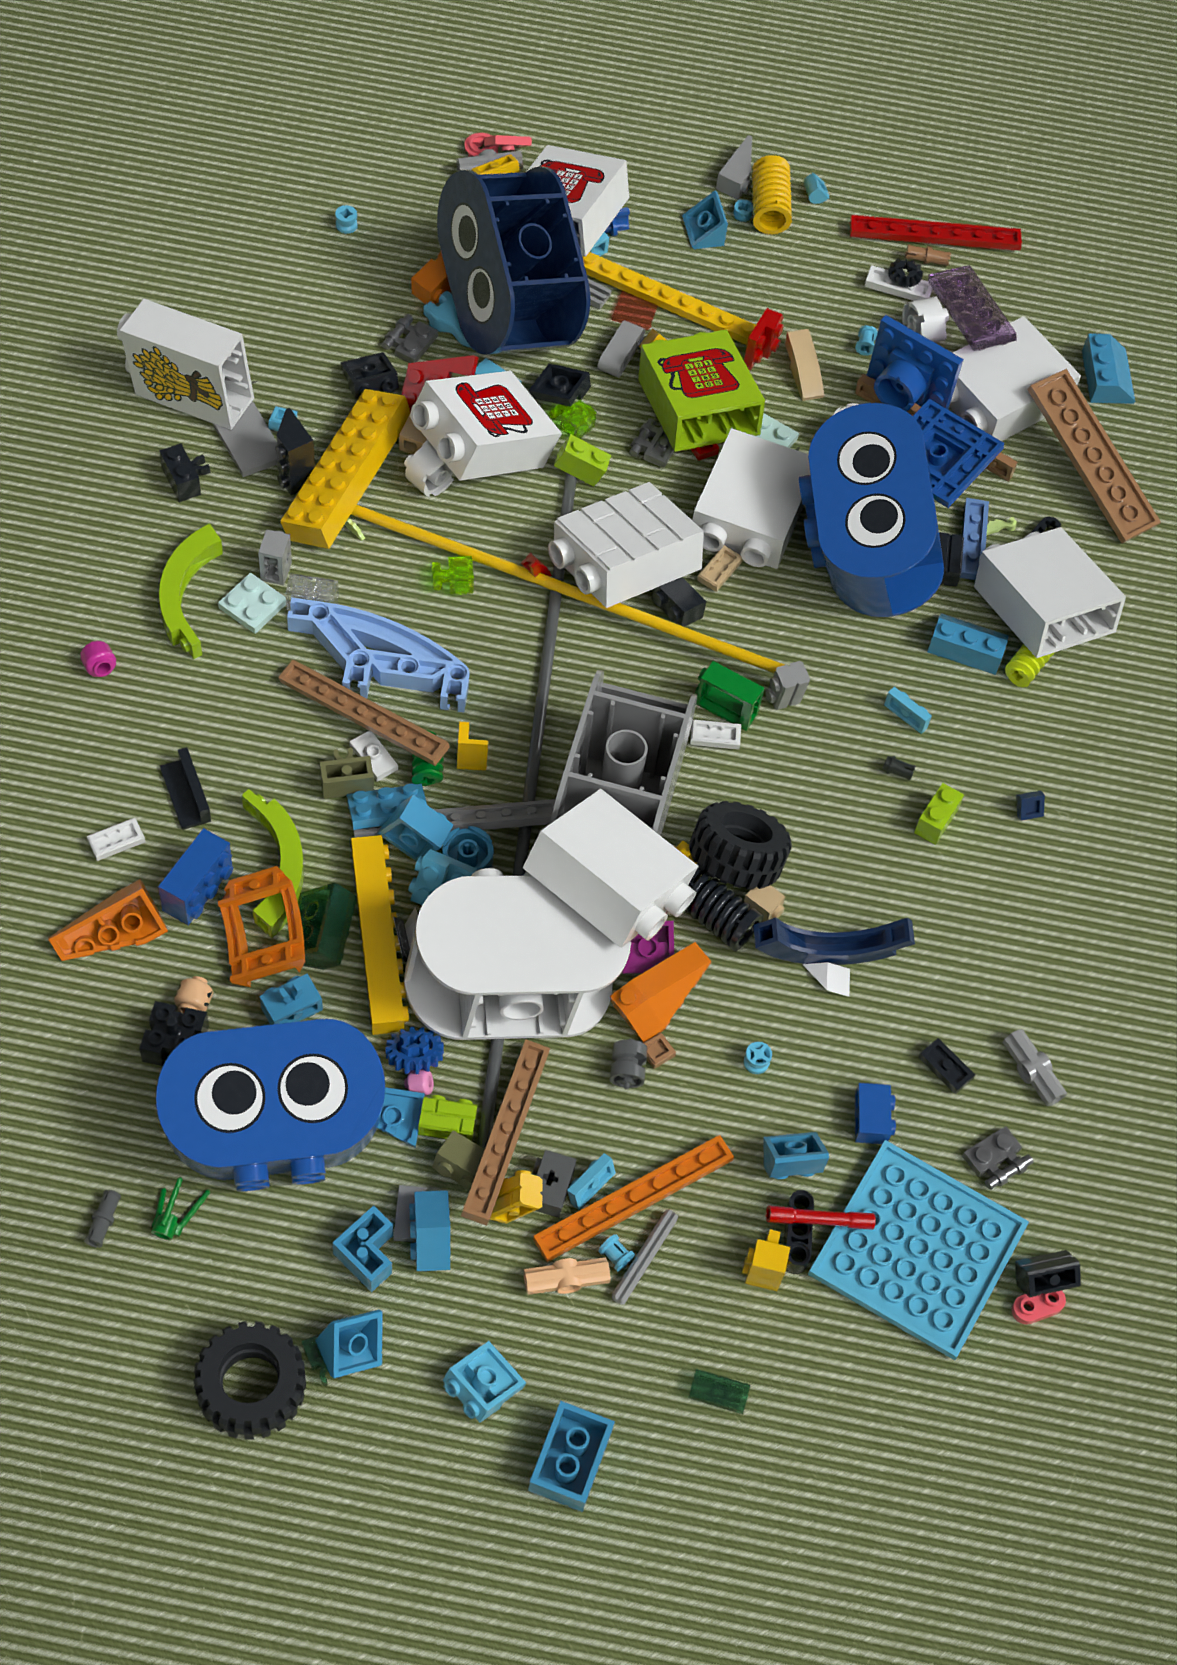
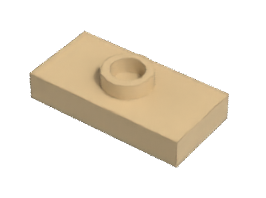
(720, 568)

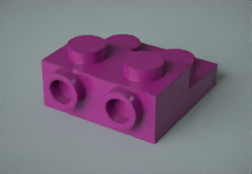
(648, 953)

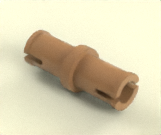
(927, 255)

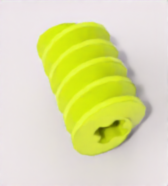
(1025, 666)

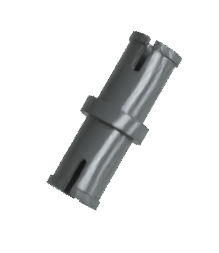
(102, 1218)

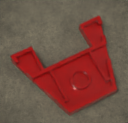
(423, 371)

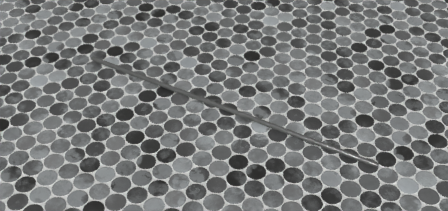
(529, 794)

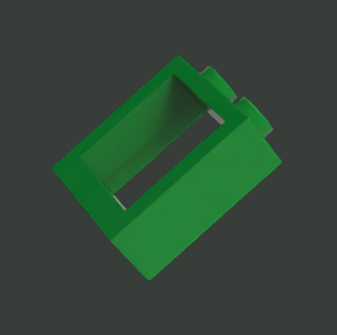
(726, 703)

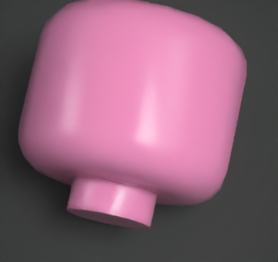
(419, 1082)

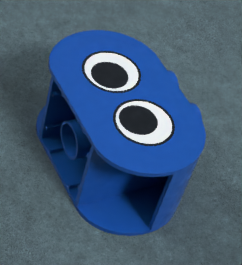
(873, 510)
(271, 1101)

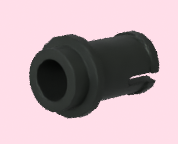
(898, 767)

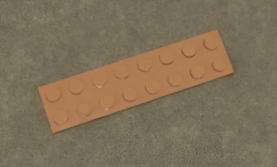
(1094, 455)

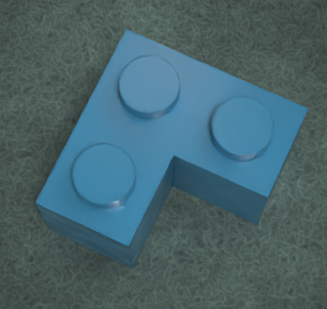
(430, 1230)
(360, 1248)

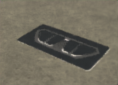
(402, 937)

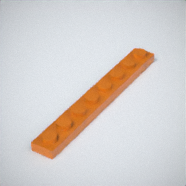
(632, 1198)

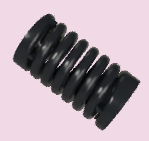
(724, 907)

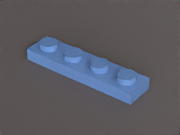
(974, 534)

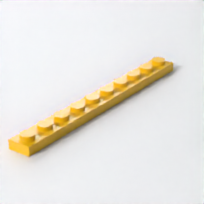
(667, 297)

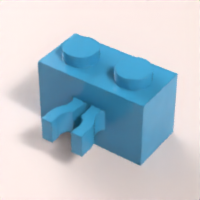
(291, 1001)

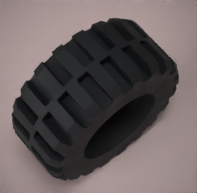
(740, 845)
(241, 1344)

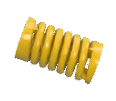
(771, 194)

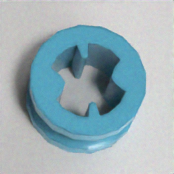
(743, 210)

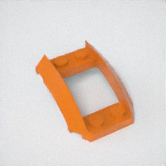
(269, 960)

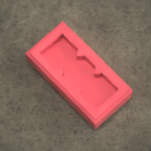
(507, 143)

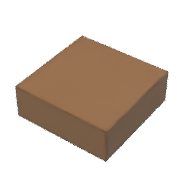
(659, 1050)

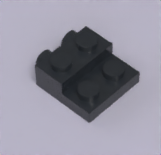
(370, 373)
(561, 385)

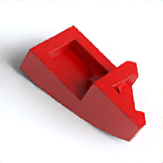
(535, 566)

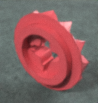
(474, 142)

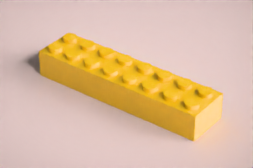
(346, 468)

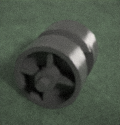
(628, 1069)

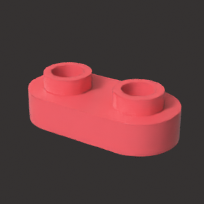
(1041, 1307)

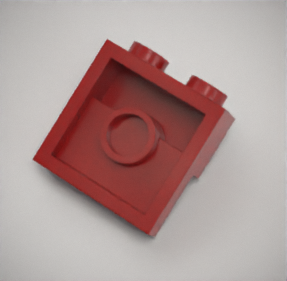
(764, 338)

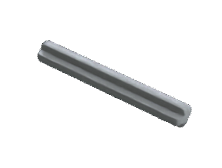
(644, 1257)

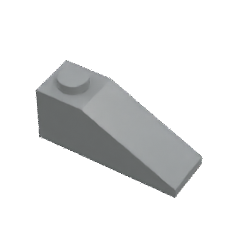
(736, 173)

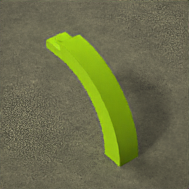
(180, 568)
(271, 912)

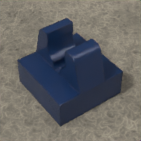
(1030, 805)

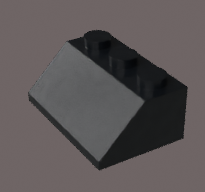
(294, 453)

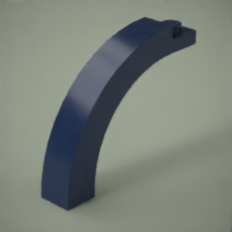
(838, 948)

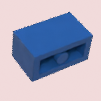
(873, 1113)

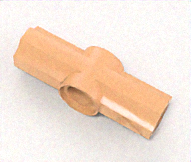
(566, 1276)

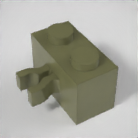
(346, 775)

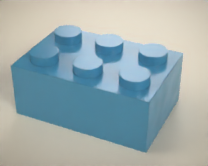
(571, 1456)

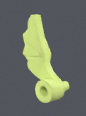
(997, 525)
(354, 529)

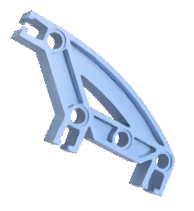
(397, 648)

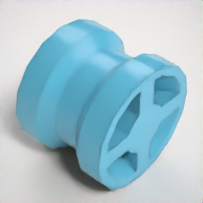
(346, 219)
(755, 1052)

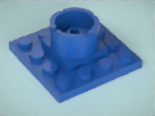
(911, 367)
(954, 451)

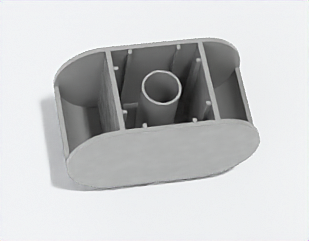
(629, 749)

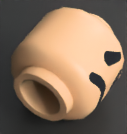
(193, 994)

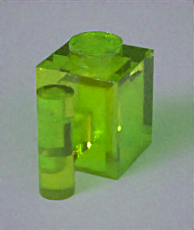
(575, 419)
(458, 574)

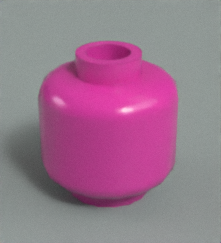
(98, 659)

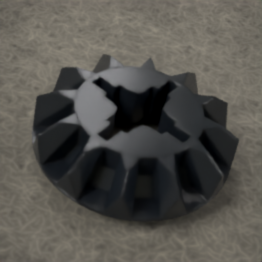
(898, 275)

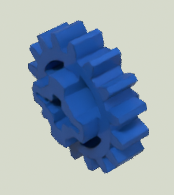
(414, 1050)

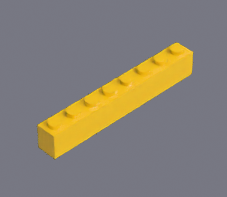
(377, 935)

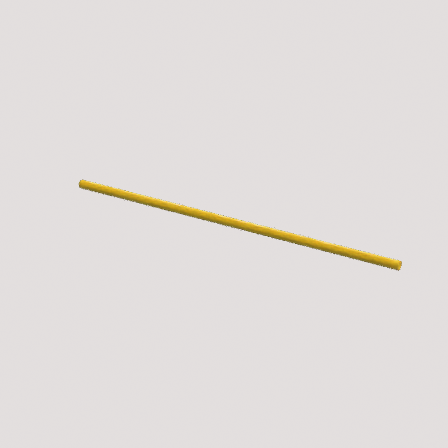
(566, 589)

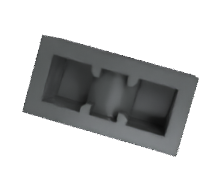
(560, 1171)

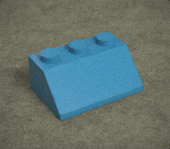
(1107, 370)
(968, 644)

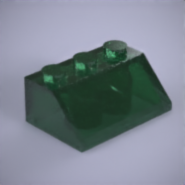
(326, 924)

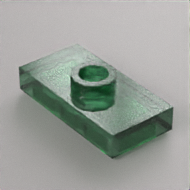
(719, 1391)

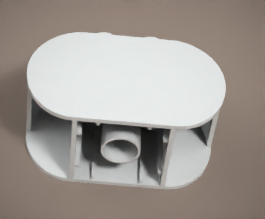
(508, 961)

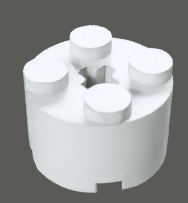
(926, 318)
(428, 471)

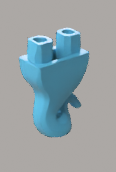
(445, 317)

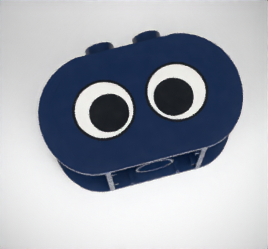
(513, 260)

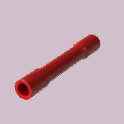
(789, 1215)

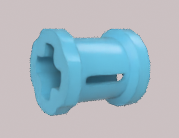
(867, 335)
(616, 1252)

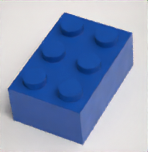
(196, 877)

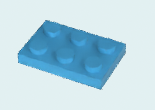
(376, 806)

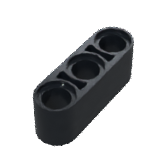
(799, 1244)

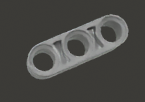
(621, 349)

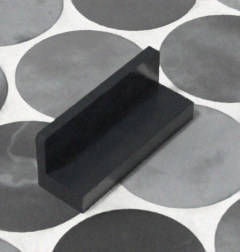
(186, 791)

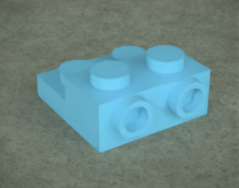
(435, 871)
(483, 1382)

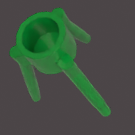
(165, 1223)

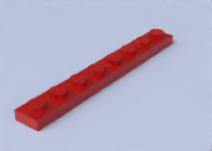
(935, 232)

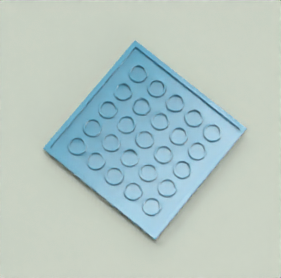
(929, 1254)

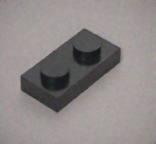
(946, 1066)

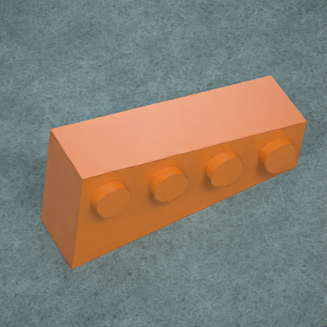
(430, 281)

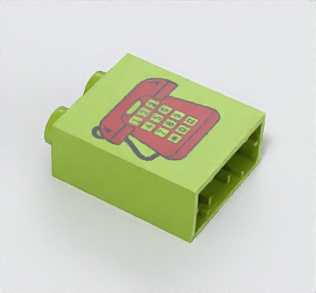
(700, 389)

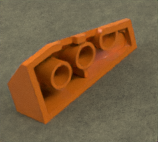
(116, 922)
(656, 994)

